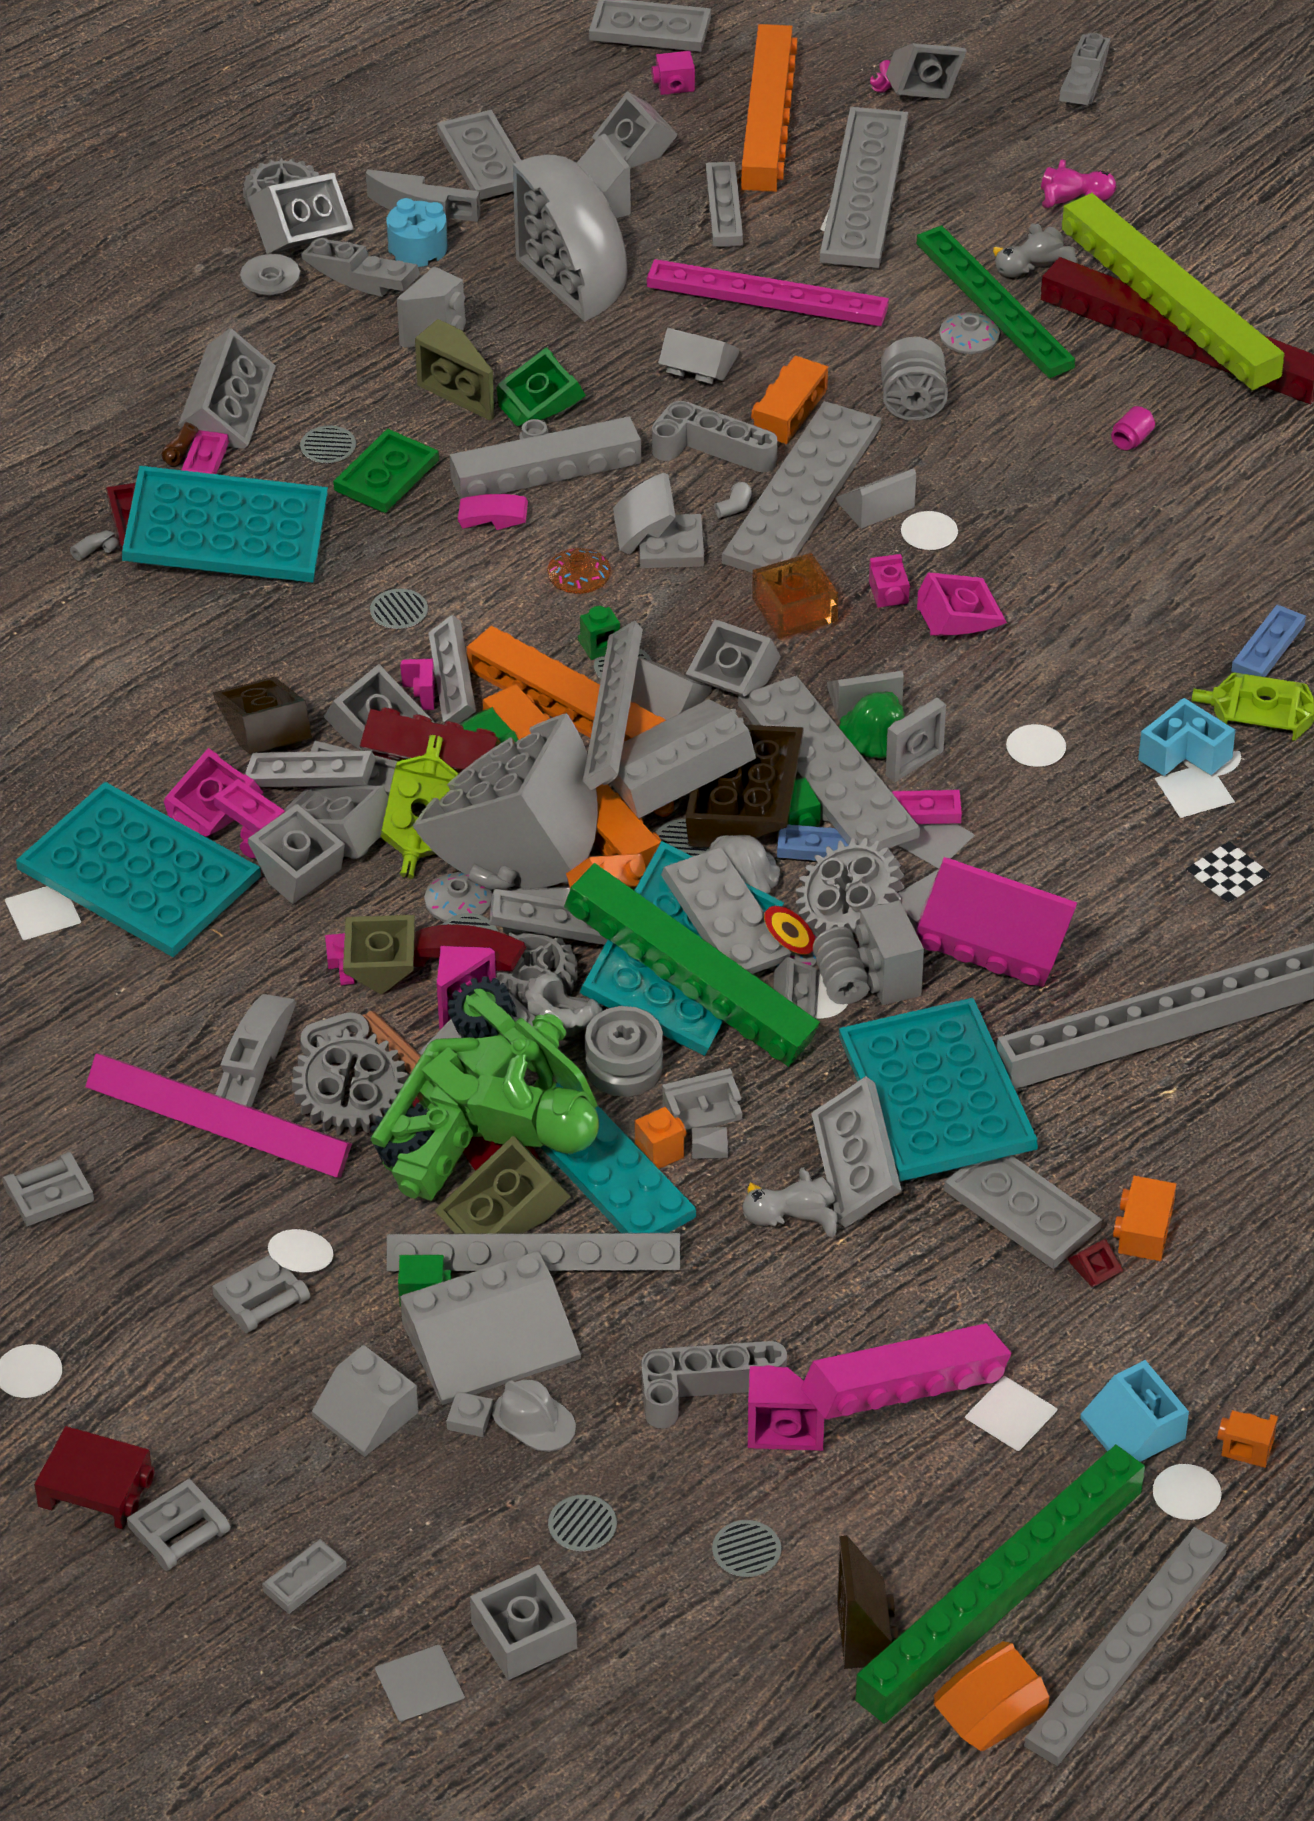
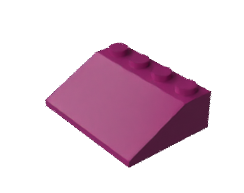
(994, 922)

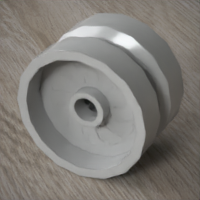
(624, 1051)

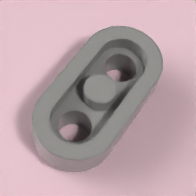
(337, 1024)

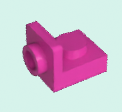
(420, 676)

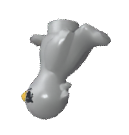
(1039, 249)
(801, 1200)

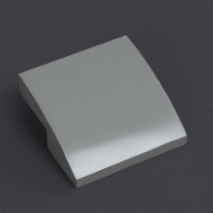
(644, 512)

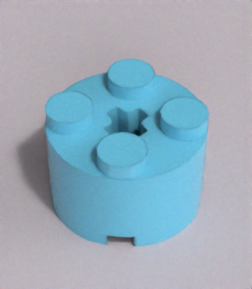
(417, 231)

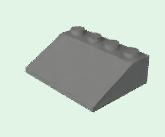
(681, 756)
(489, 1327)

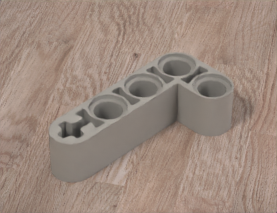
(714, 434)
(700, 1372)

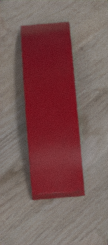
(430, 939)

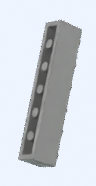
(546, 458)

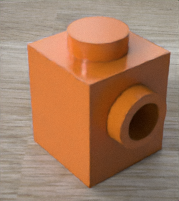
(660, 1137)

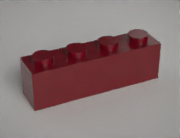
(405, 737)

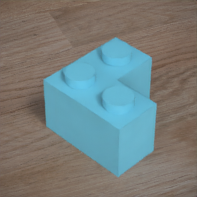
(1186, 734)

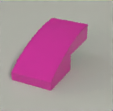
(501, 509)

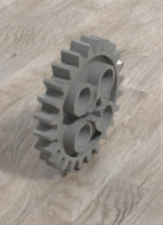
(846, 883)
(317, 1076)

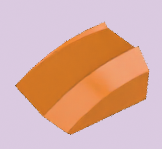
(992, 1697)

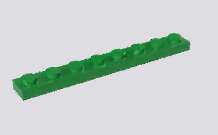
(996, 302)

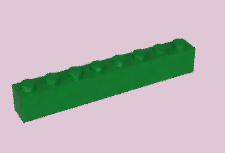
(691, 964)

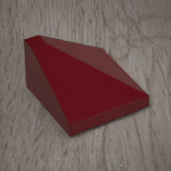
(1096, 1263)

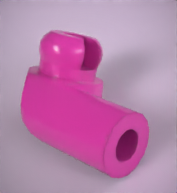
(881, 83)

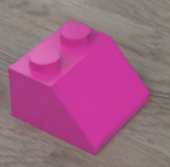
(781, 1412)

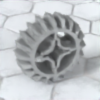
(274, 174)
(539, 957)

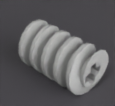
(841, 965)

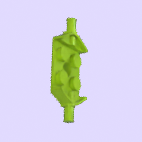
(1239, 701)
(413, 782)

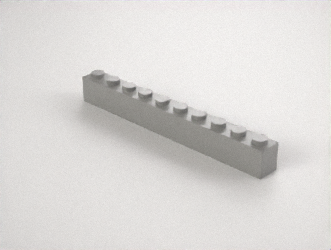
(1158, 1017)

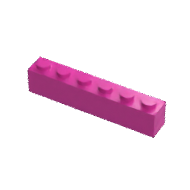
(905, 1371)

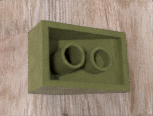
(454, 369)
(504, 1194)

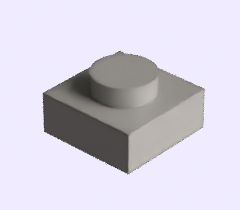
(469, 1414)

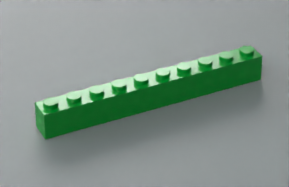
(999, 1584)

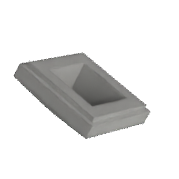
(709, 1142)

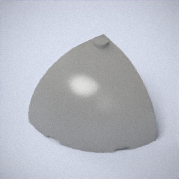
(568, 234)
(518, 809)

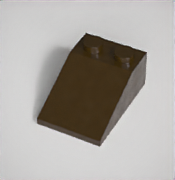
(264, 715)
(862, 1607)

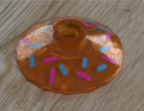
(578, 570)

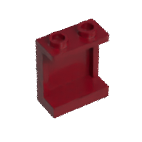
(95, 1474)

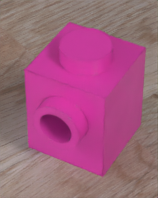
(674, 72)

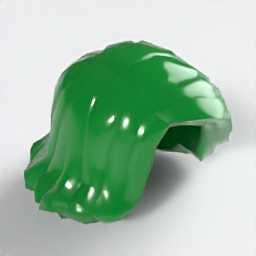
(869, 723)

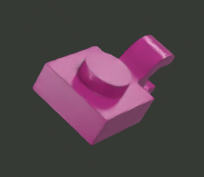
(335, 956)

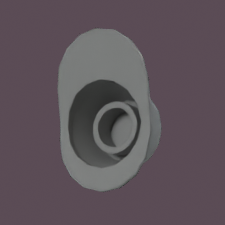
(534, 1416)

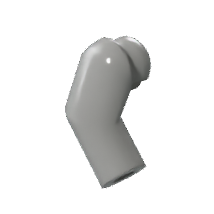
(92, 542)

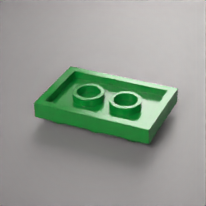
(386, 470)

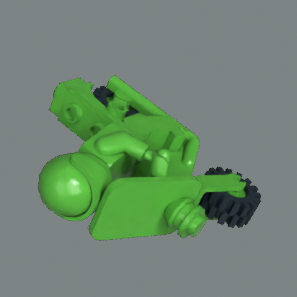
(480, 1091)

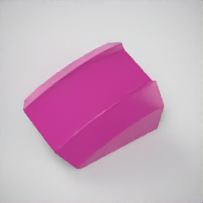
(957, 605)
(193, 796)

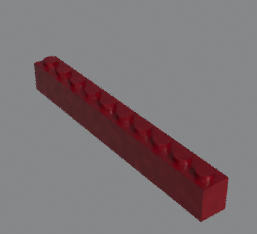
(1120, 307)

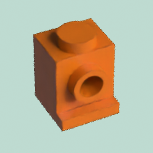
(1247, 1437)

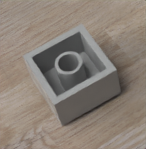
(890, 952)
(523, 1622)

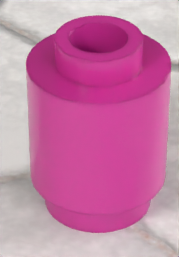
(1133, 428)

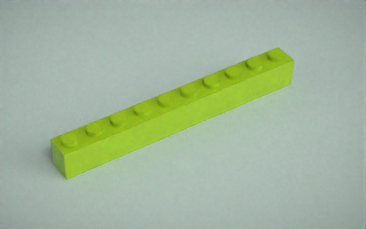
(1173, 291)

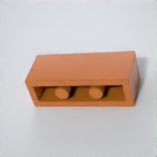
(791, 398)

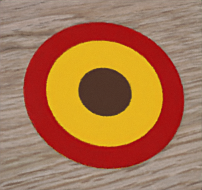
(789, 929)

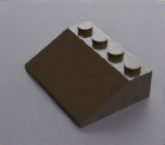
(751, 797)

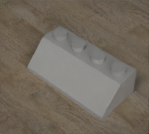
(229, 389)

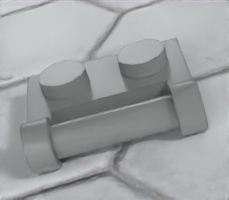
(48, 1189)
(256, 1285)
(173, 1514)

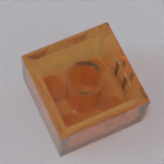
(795, 595)

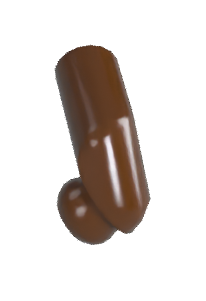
(176, 449)

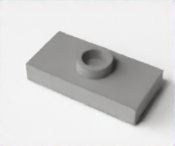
(304, 1576)

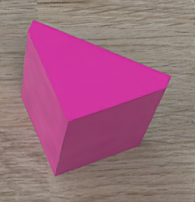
(459, 966)

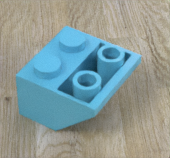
(1137, 1413)

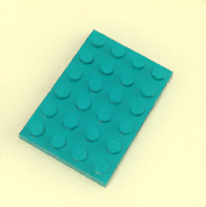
(225, 524)
(138, 868)
(625, 981)
(939, 1088)

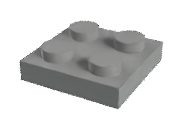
(677, 546)
(915, 739)

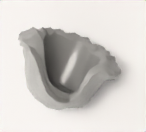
(750, 860)
(572, 1011)

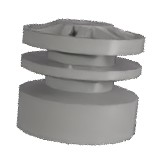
(914, 378)

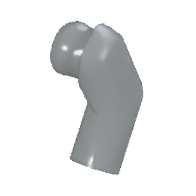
(736, 503)
(491, 880)

